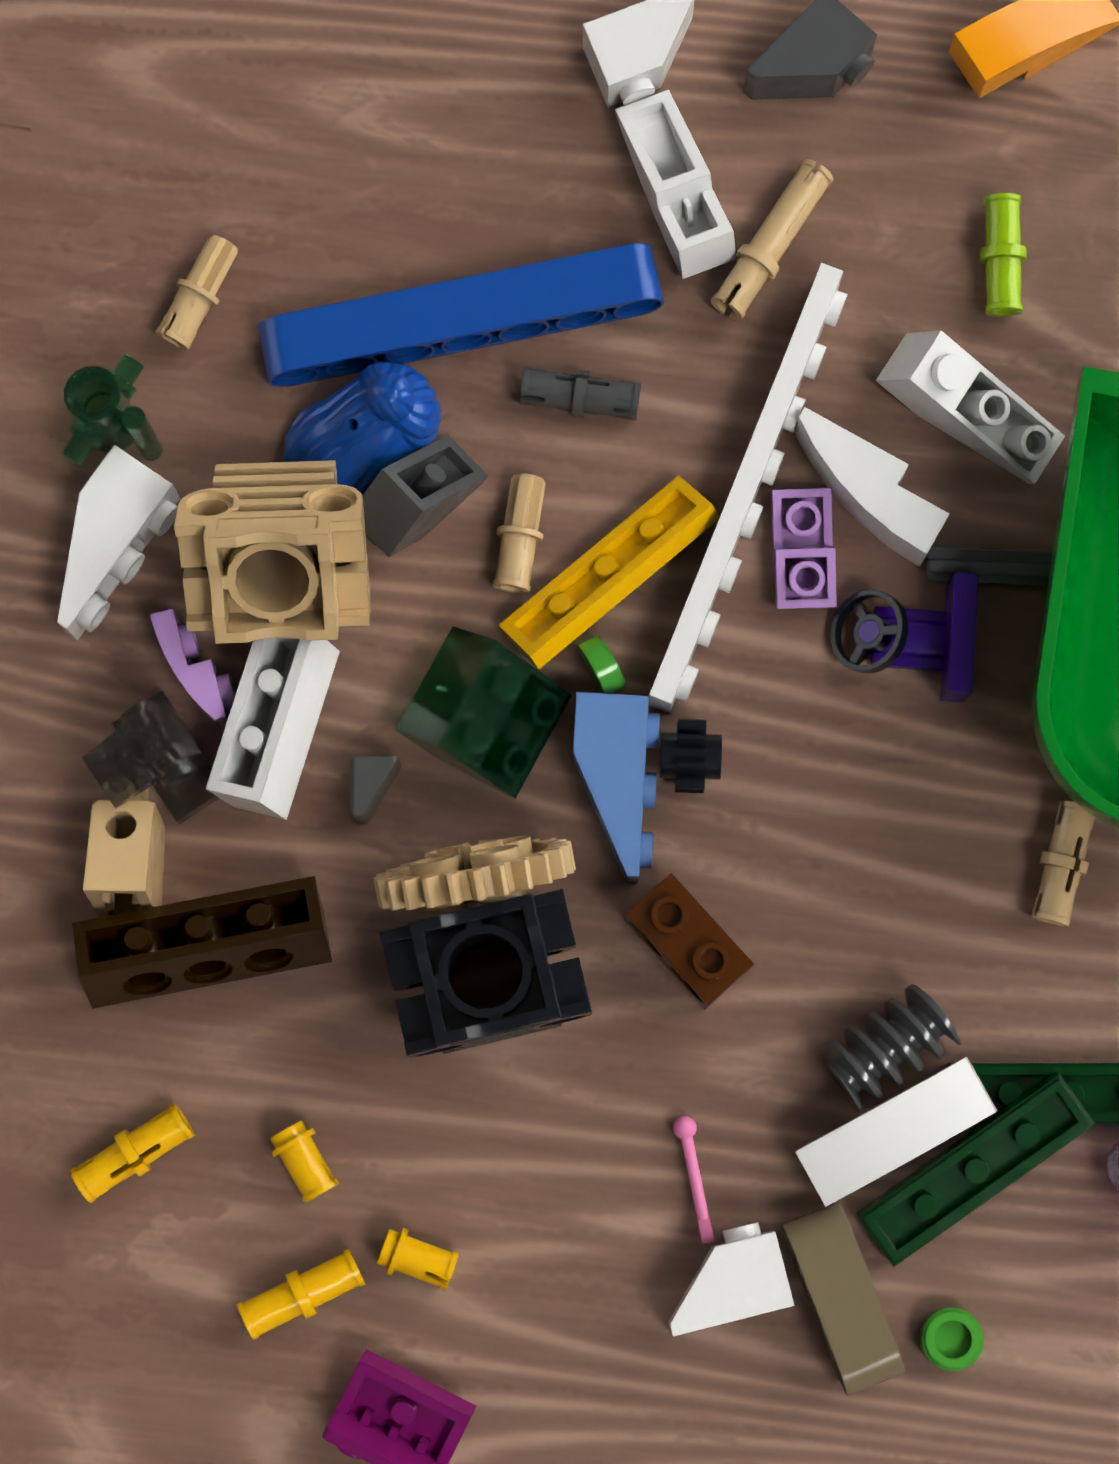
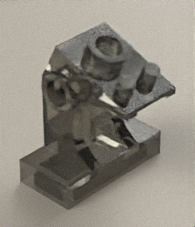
(155, 751)

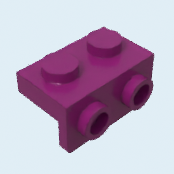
(396, 1416)

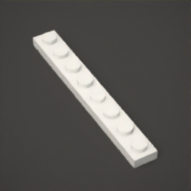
(740, 512)

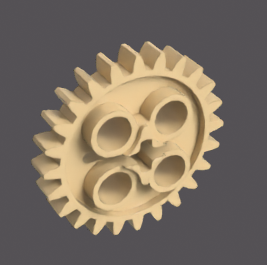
(474, 873)

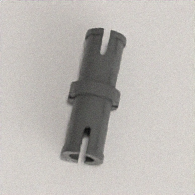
(580, 393)

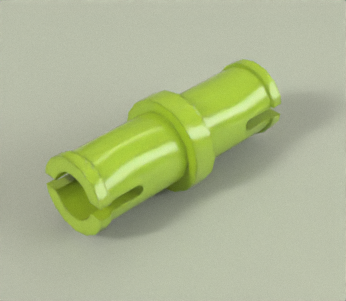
(1003, 254)

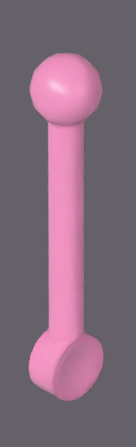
(685, 1128)

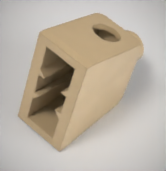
(125, 856)

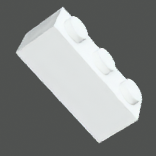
(272, 724)

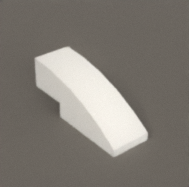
(676, 184)
(869, 488)
(896, 1131)

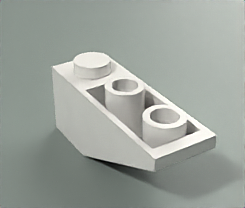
(969, 403)
(112, 526)

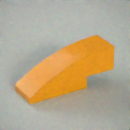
(1027, 39)

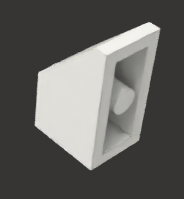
(635, 47)
(734, 1282)

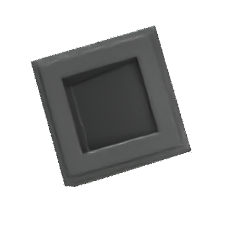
(369, 783)

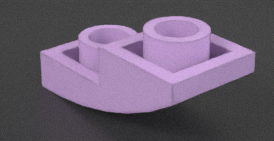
(803, 548)
(201, 680)

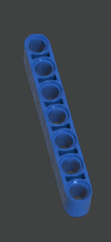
(460, 314)

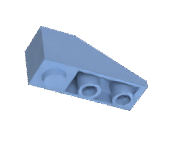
(611, 760)

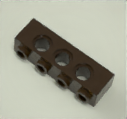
(201, 942)

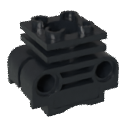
(428, 955)

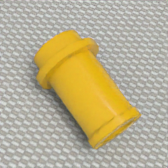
(303, 1161)
(417, 1259)

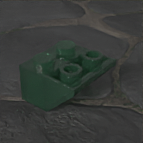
(484, 711)

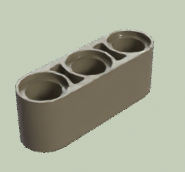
(843, 1298)

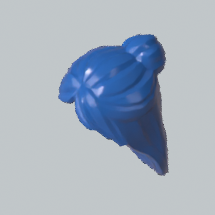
(367, 423)

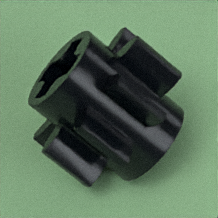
(690, 756)

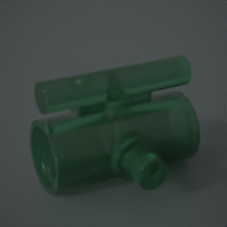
(104, 412)

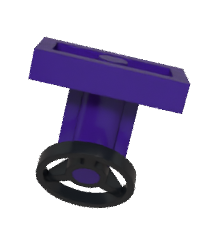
(915, 637)

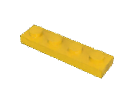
(609, 572)

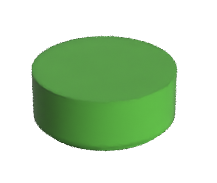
(601, 665)
(951, 1338)

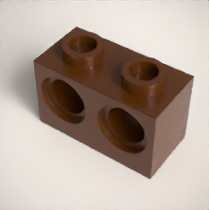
(688, 941)

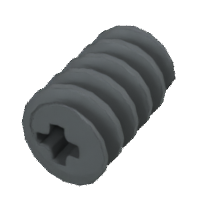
(888, 1045)

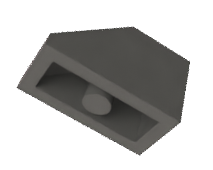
(814, 55)
(418, 494)

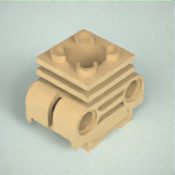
(274, 553)

